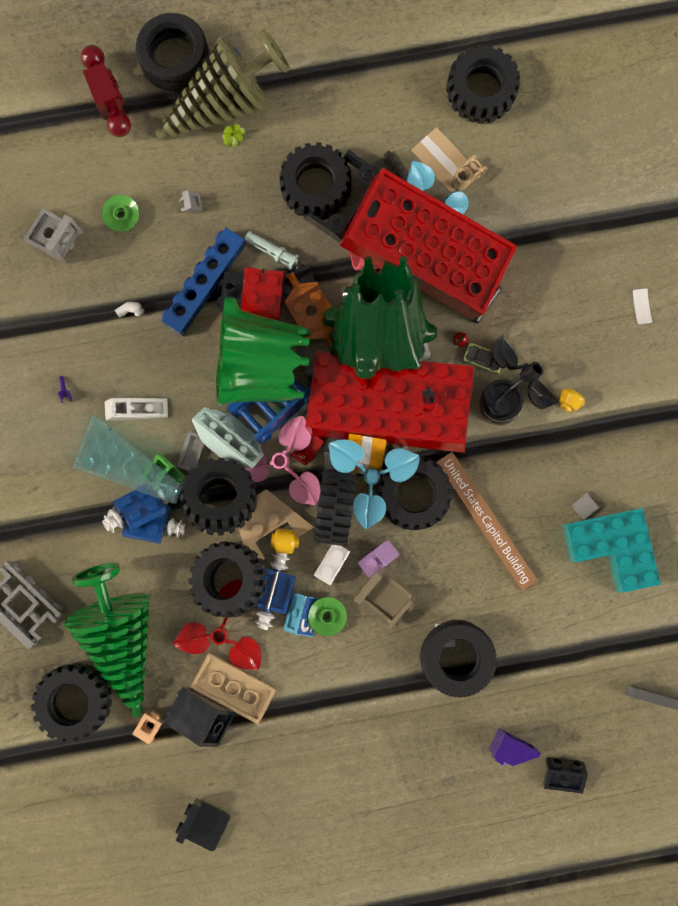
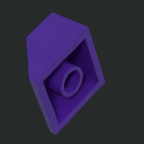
(511, 749)

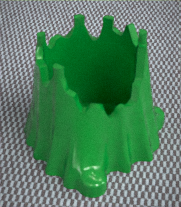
(257, 357)

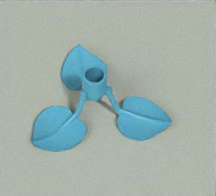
(423, 178)
(400, 464)

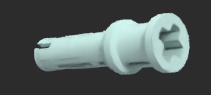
(279, 254)

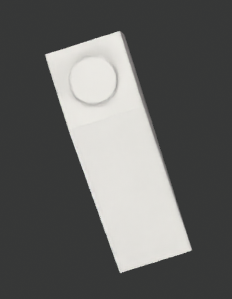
(135, 408)

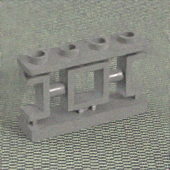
(12, 618)

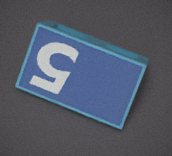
(297, 615)

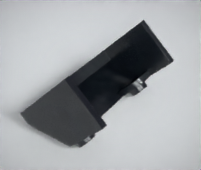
(337, 224)

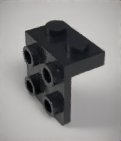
(202, 825)

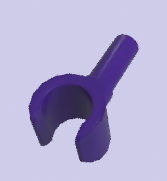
(63, 392)

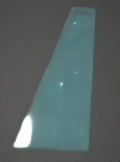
(117, 460)

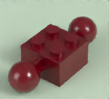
(105, 91)

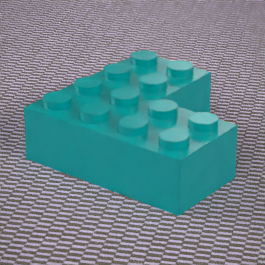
(622, 539)

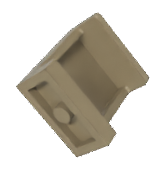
(386, 597)

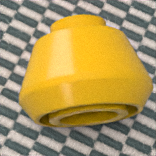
(571, 400)

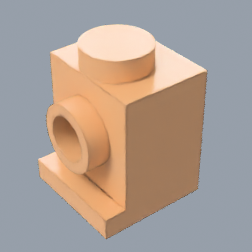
(143, 731)

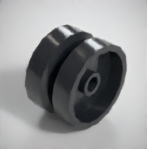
(515, 398)

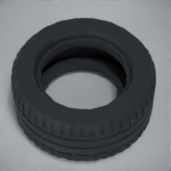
(163, 28)

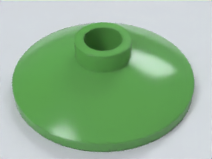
(116, 205)
(329, 626)

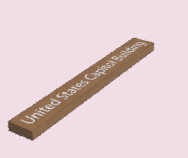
(487, 522)

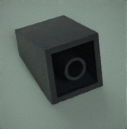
(199, 718)

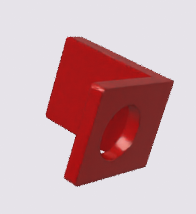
(309, 452)

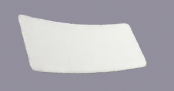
(641, 306)

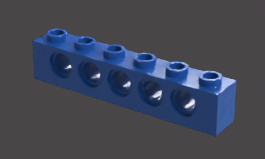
(193, 307)

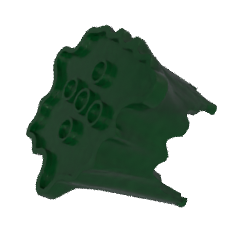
(380, 321)

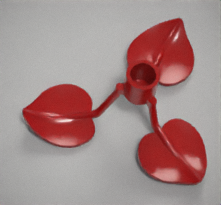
(193, 638)

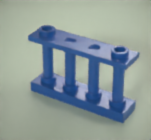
(265, 433)

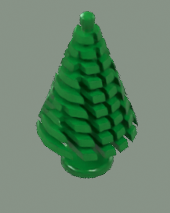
(113, 634)

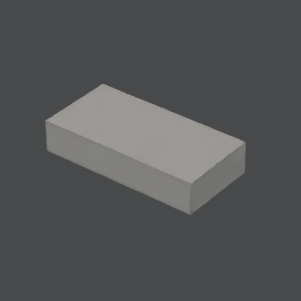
(191, 452)

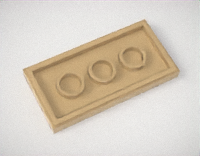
(233, 688)

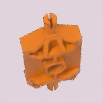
(299, 299)

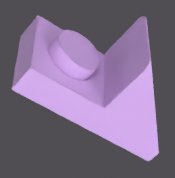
(378, 557)

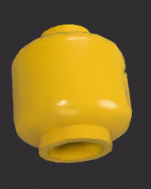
(284, 541)

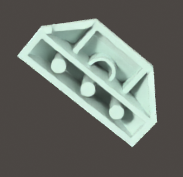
(228, 437)

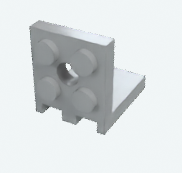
(62, 239)

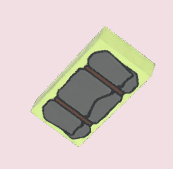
(481, 358)

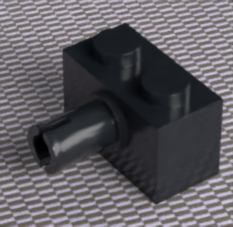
(231, 287)

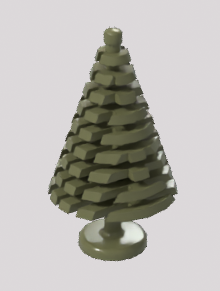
(223, 88)

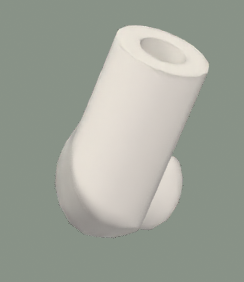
(130, 307)

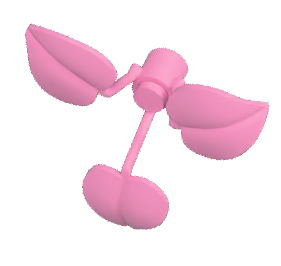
(294, 435)

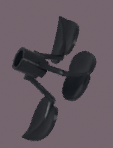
(506, 357)

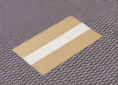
(440, 156)

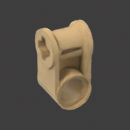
(470, 171)

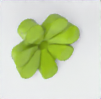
(233, 134)

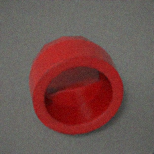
(464, 341)

